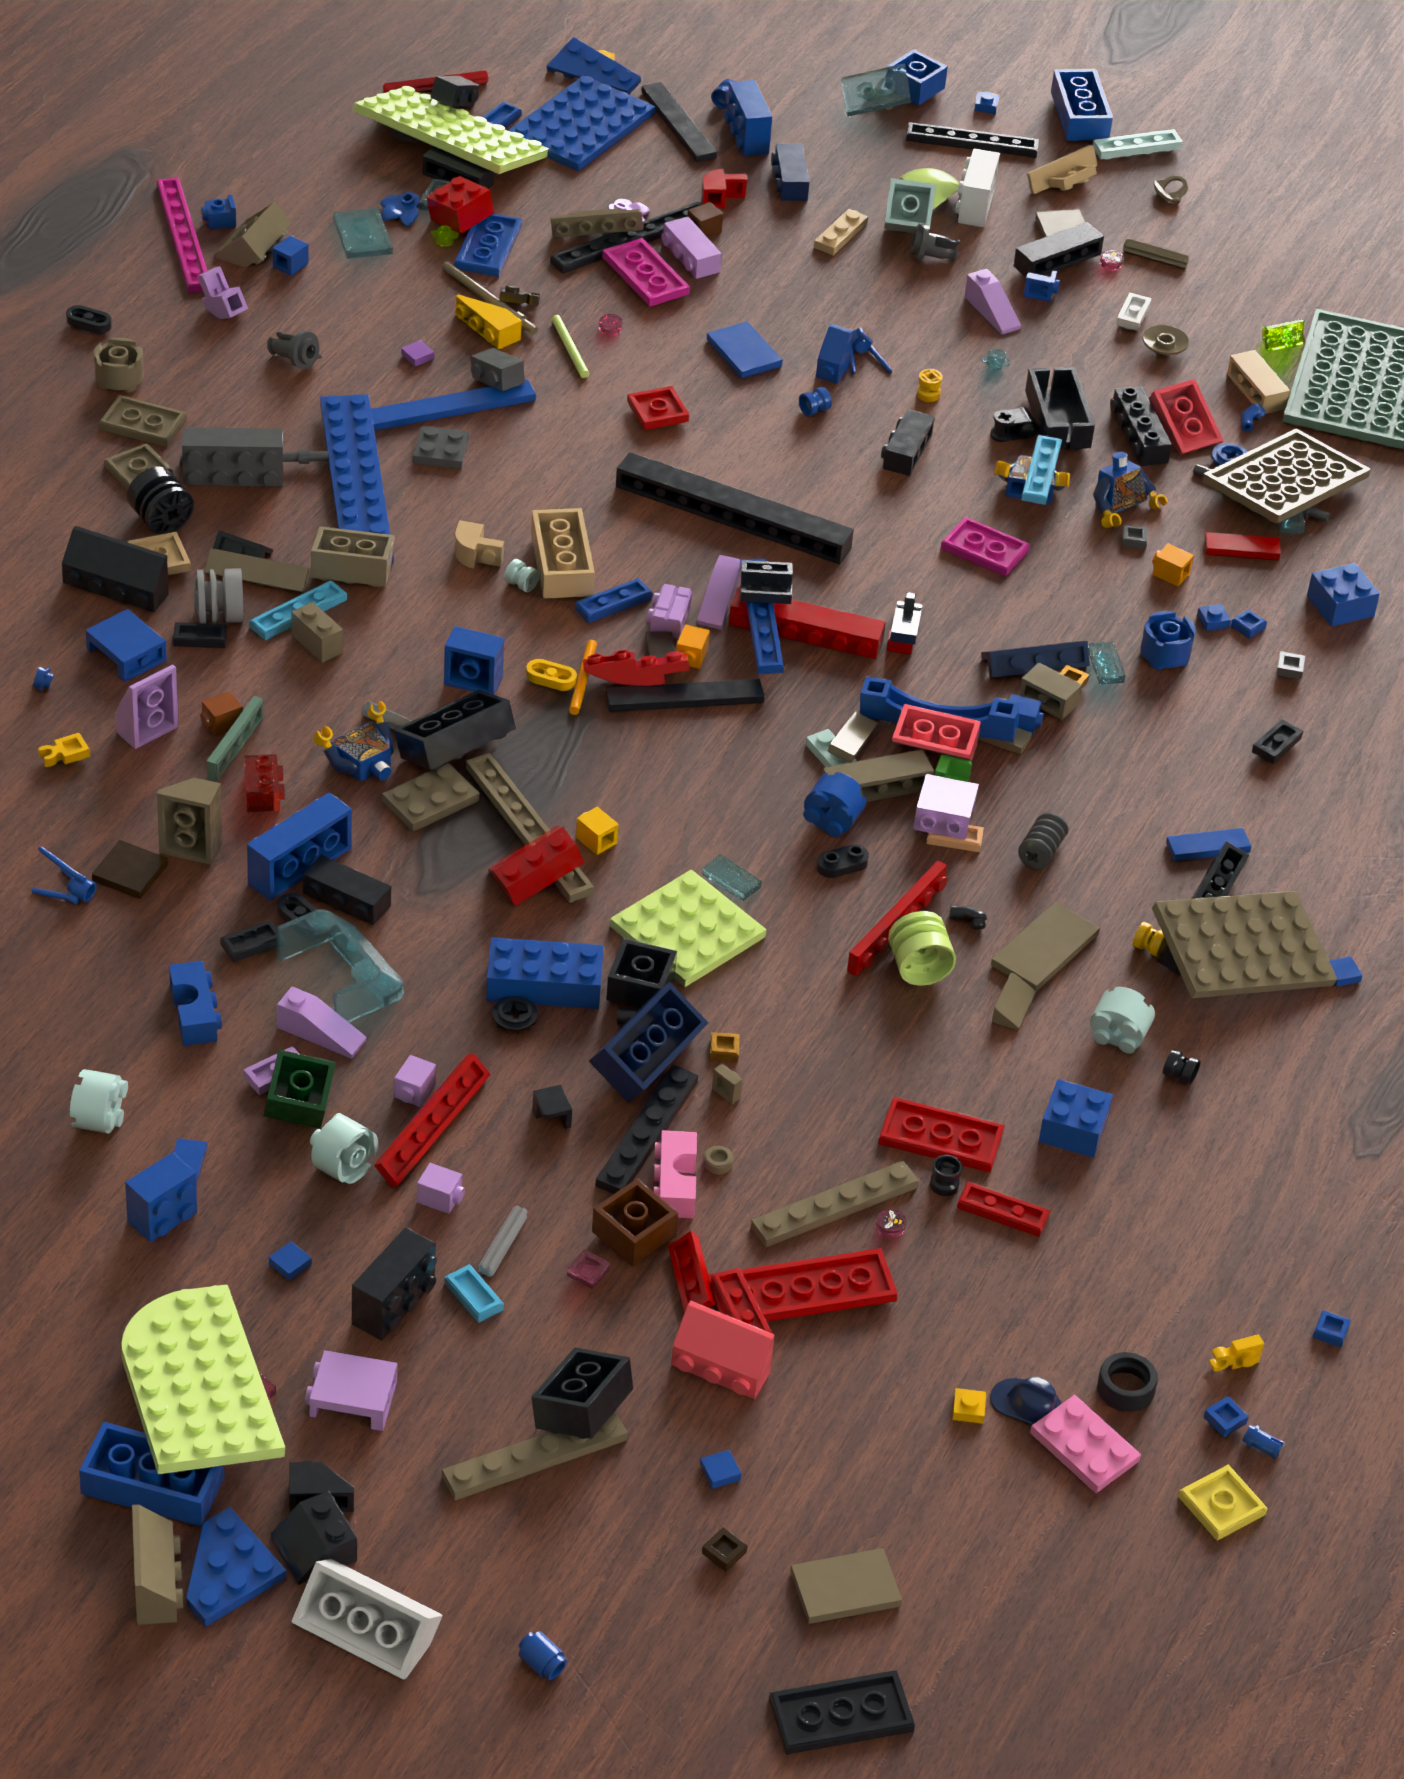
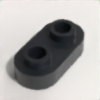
(89, 319)
(842, 861)
(293, 906)

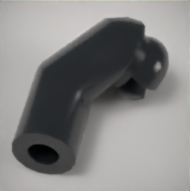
(968, 913)

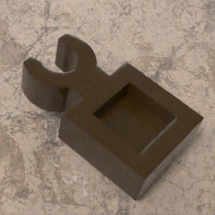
(513, 294)

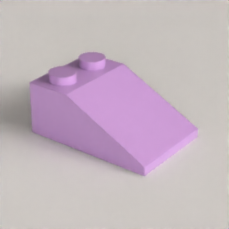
(148, 708)

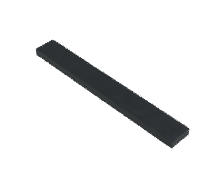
(593, 250)

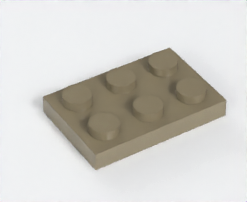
(430, 797)

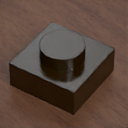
(724, 1549)

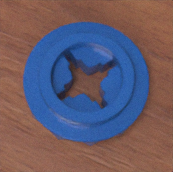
(1225, 452)

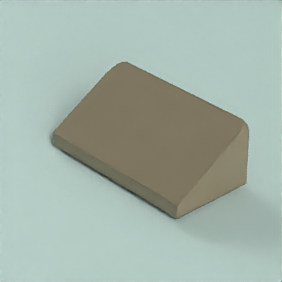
(1013, 1003)

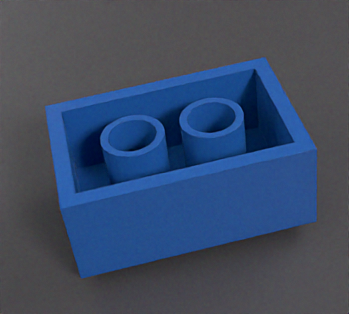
(748, 117)

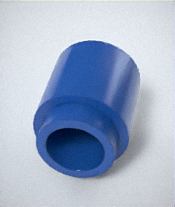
(542, 1655)

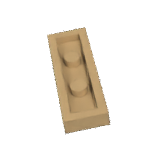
(841, 232)

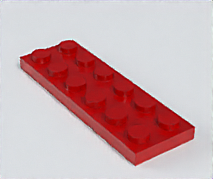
(819, 1285)

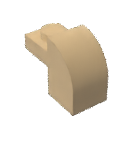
(474, 548)

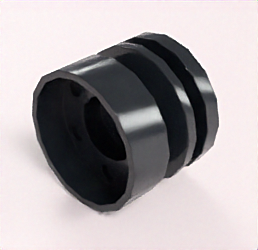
(160, 500)

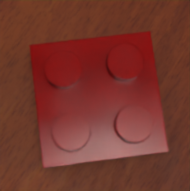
(658, 407)

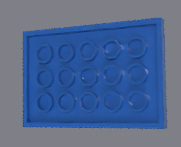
(583, 121)

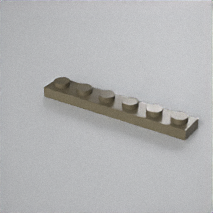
(834, 1204)
(527, 1458)

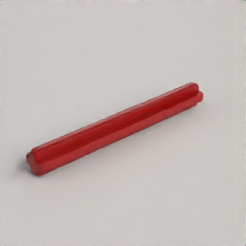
(426, 84)

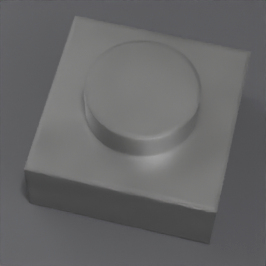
(1290, 665)

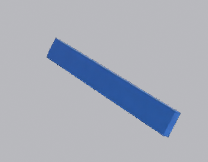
(450, 405)

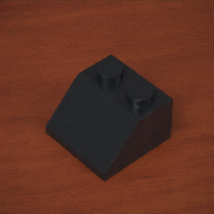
(314, 1534)

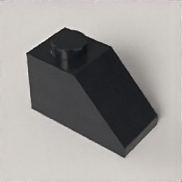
(314, 1478)

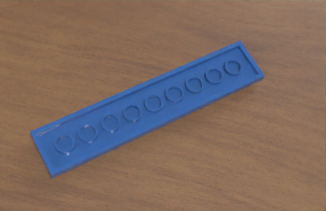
(354, 464)

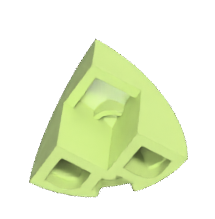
(945, 183)

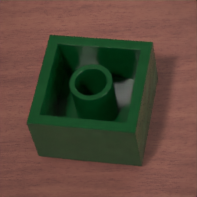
(299, 1089)

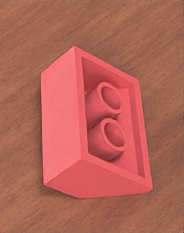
(937, 732)
(723, 1350)

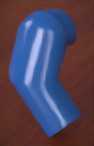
(1249, 414)

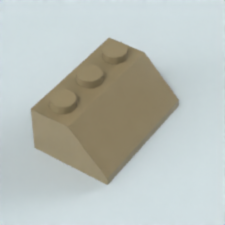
(255, 237)
(352, 556)
(190, 820)
(155, 1567)

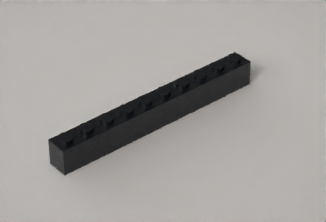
(734, 508)

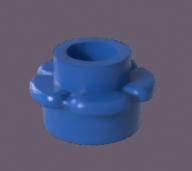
(43, 678)

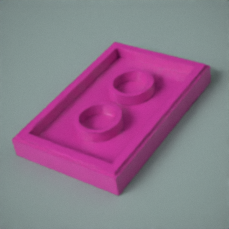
(985, 546)

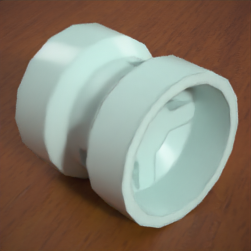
(523, 576)

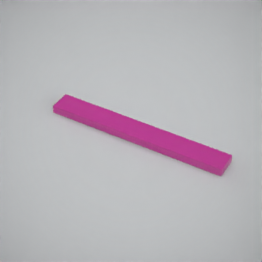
(182, 232)

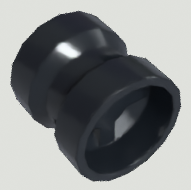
(1182, 1067)
(945, 1175)

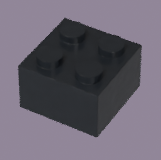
(639, 972)

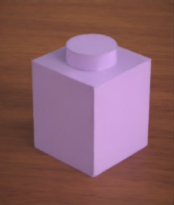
(415, 1080)
(440, 1188)

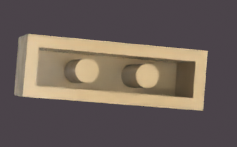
(1258, 381)

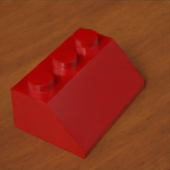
(537, 865)

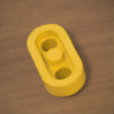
(551, 674)

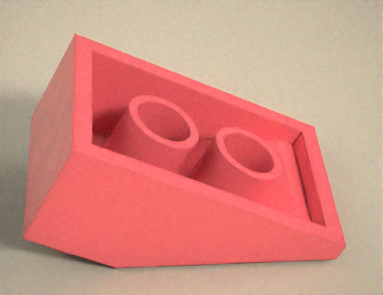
(1185, 417)

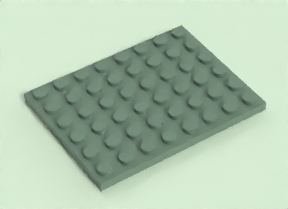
(1351, 380)

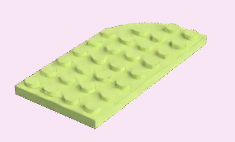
(198, 1383)

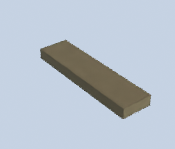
(259, 570)

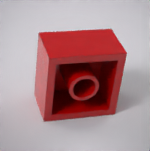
(460, 204)

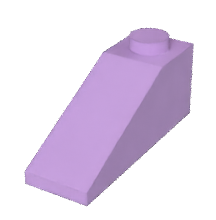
(989, 298)
(318, 1023)

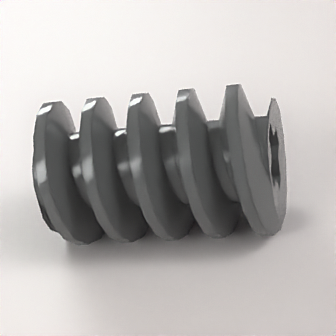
(1042, 840)

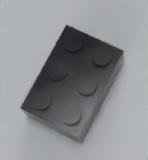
(393, 1284)
(582, 1393)

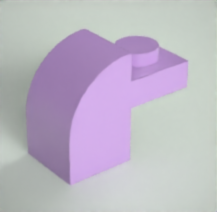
(219, 298)

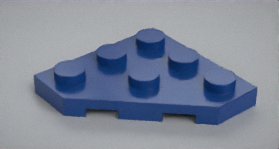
(229, 1568)

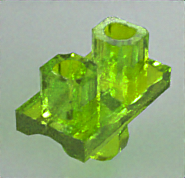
(1284, 335)

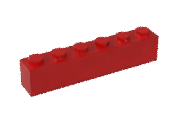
(819, 626)

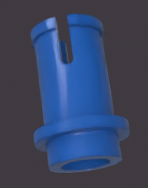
(1262, 1441)

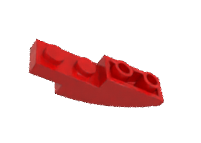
(624, 669)

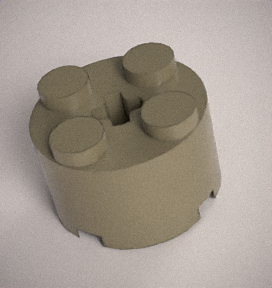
(118, 365)

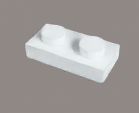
(1133, 311)

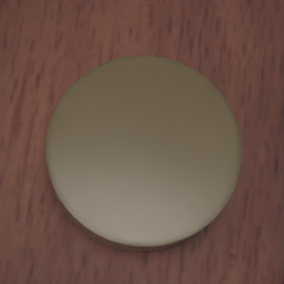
(718, 1160)

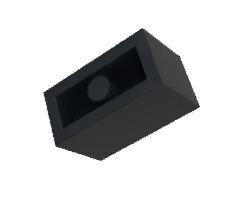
(455, 91)

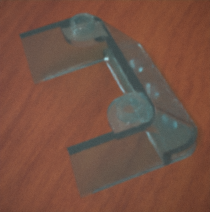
(374, 978)

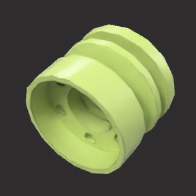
(922, 948)

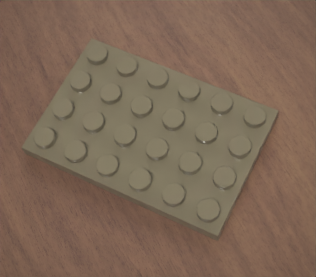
(1286, 476)
(1244, 944)

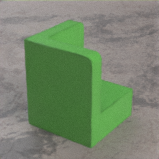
(953, 768)

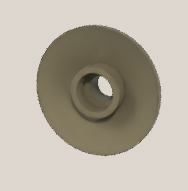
(1166, 339)

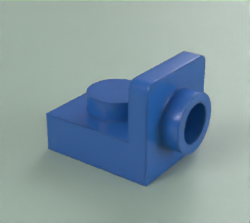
(1041, 286)

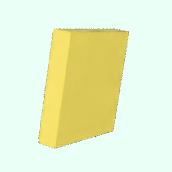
(1222, 1502)

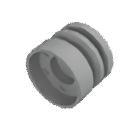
(219, 596)

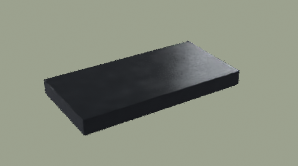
(841, 1712)

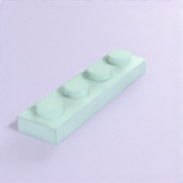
(1137, 144)

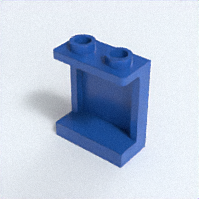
(127, 643)

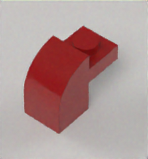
(719, 186)

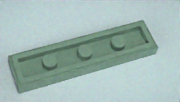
(235, 739)

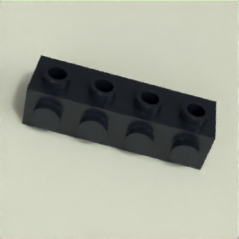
(1059, 250)
(1141, 426)

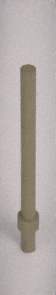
(487, 296)

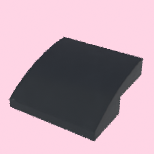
(766, 582)

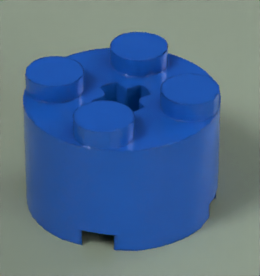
(1167, 640)
(834, 803)

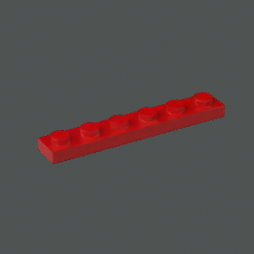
(877, 938)
(432, 1120)

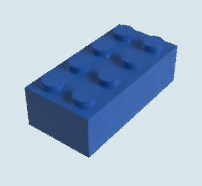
(1081, 104)
(289, 848)
(545, 972)
(124, 1473)

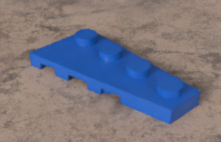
(580, 60)

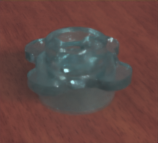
(996, 359)

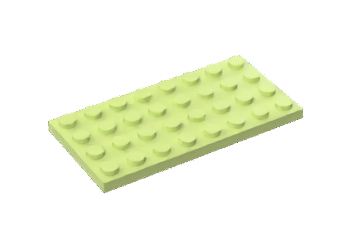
(451, 129)

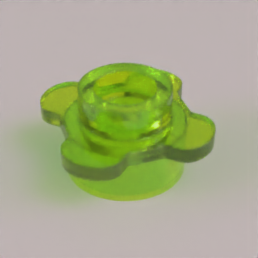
(444, 236)

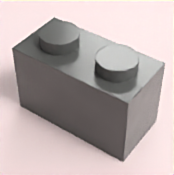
(497, 369)

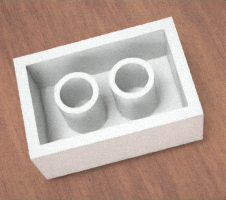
(977, 187)

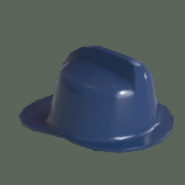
(1025, 1399)

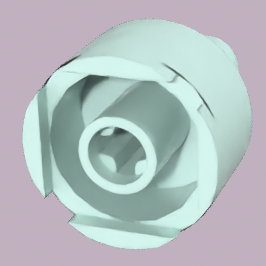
(1122, 1019)
(98, 1101)
(343, 1149)

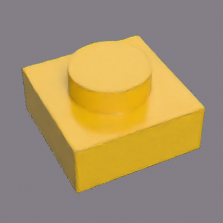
(969, 1405)

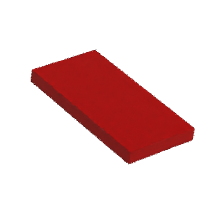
(941, 1132)

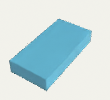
(474, 1293)

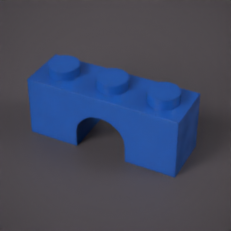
(197, 1018)

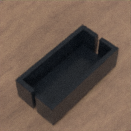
(1063, 409)

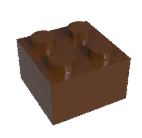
(634, 1222)

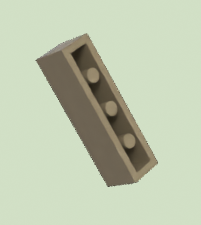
(887, 775)

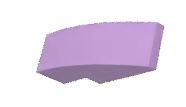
(720, 592)

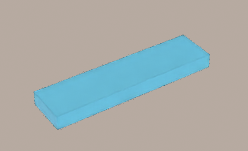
(1041, 470)
(279, 619)

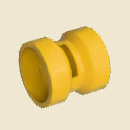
(929, 387)
(1150, 939)

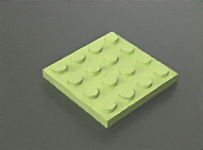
(694, 922)

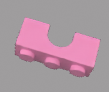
(676, 1156)

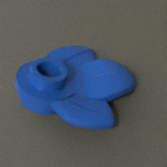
(401, 206)

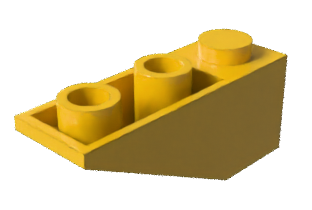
(490, 321)

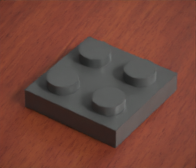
(441, 447)

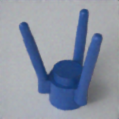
(861, 343)
(78, 885)

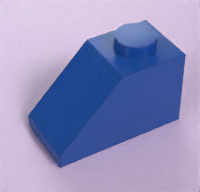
(834, 354)

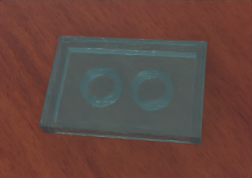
(876, 90)
(362, 233)

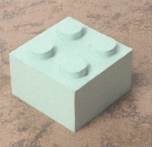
(909, 205)

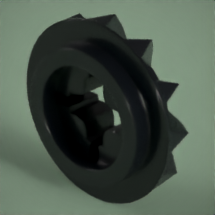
(523, 1008)

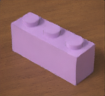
(691, 247)

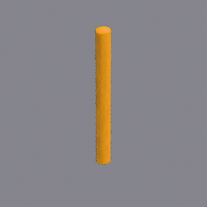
(581, 680)

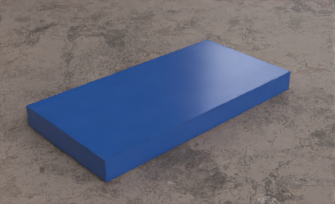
(488, 245)

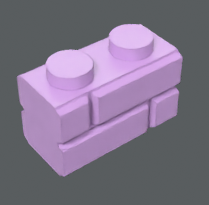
(670, 610)

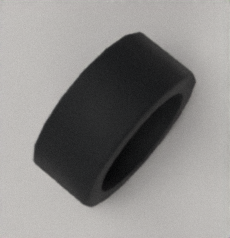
(1123, 1399)

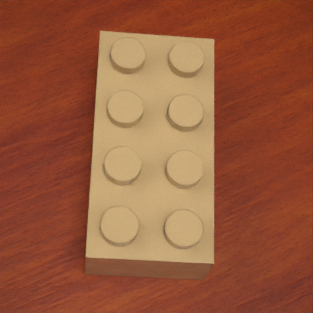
(562, 553)

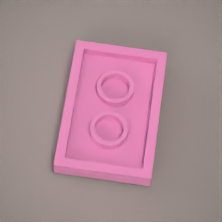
(1085, 1443)

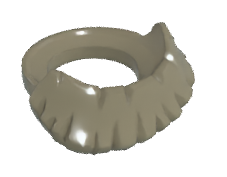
(1174, 197)

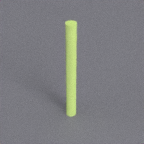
(570, 346)

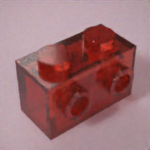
(262, 783)

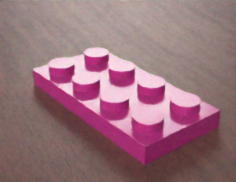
(646, 272)

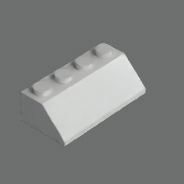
(366, 1618)

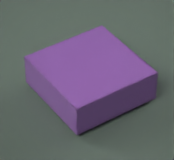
(417, 353)

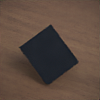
(552, 1103)

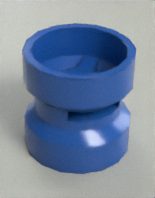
(718, 94)
(817, 400)

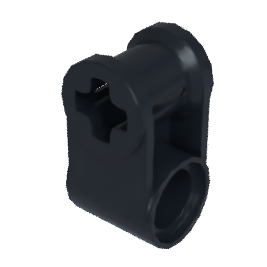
(1015, 424)

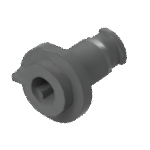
(932, 244)
(299, 348)

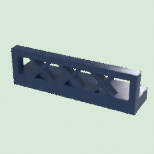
(1023, 659)

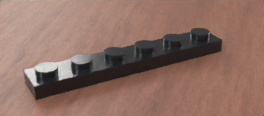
(647, 1130)

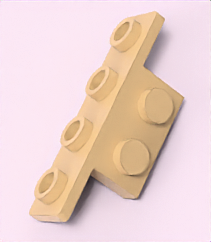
(1064, 171)

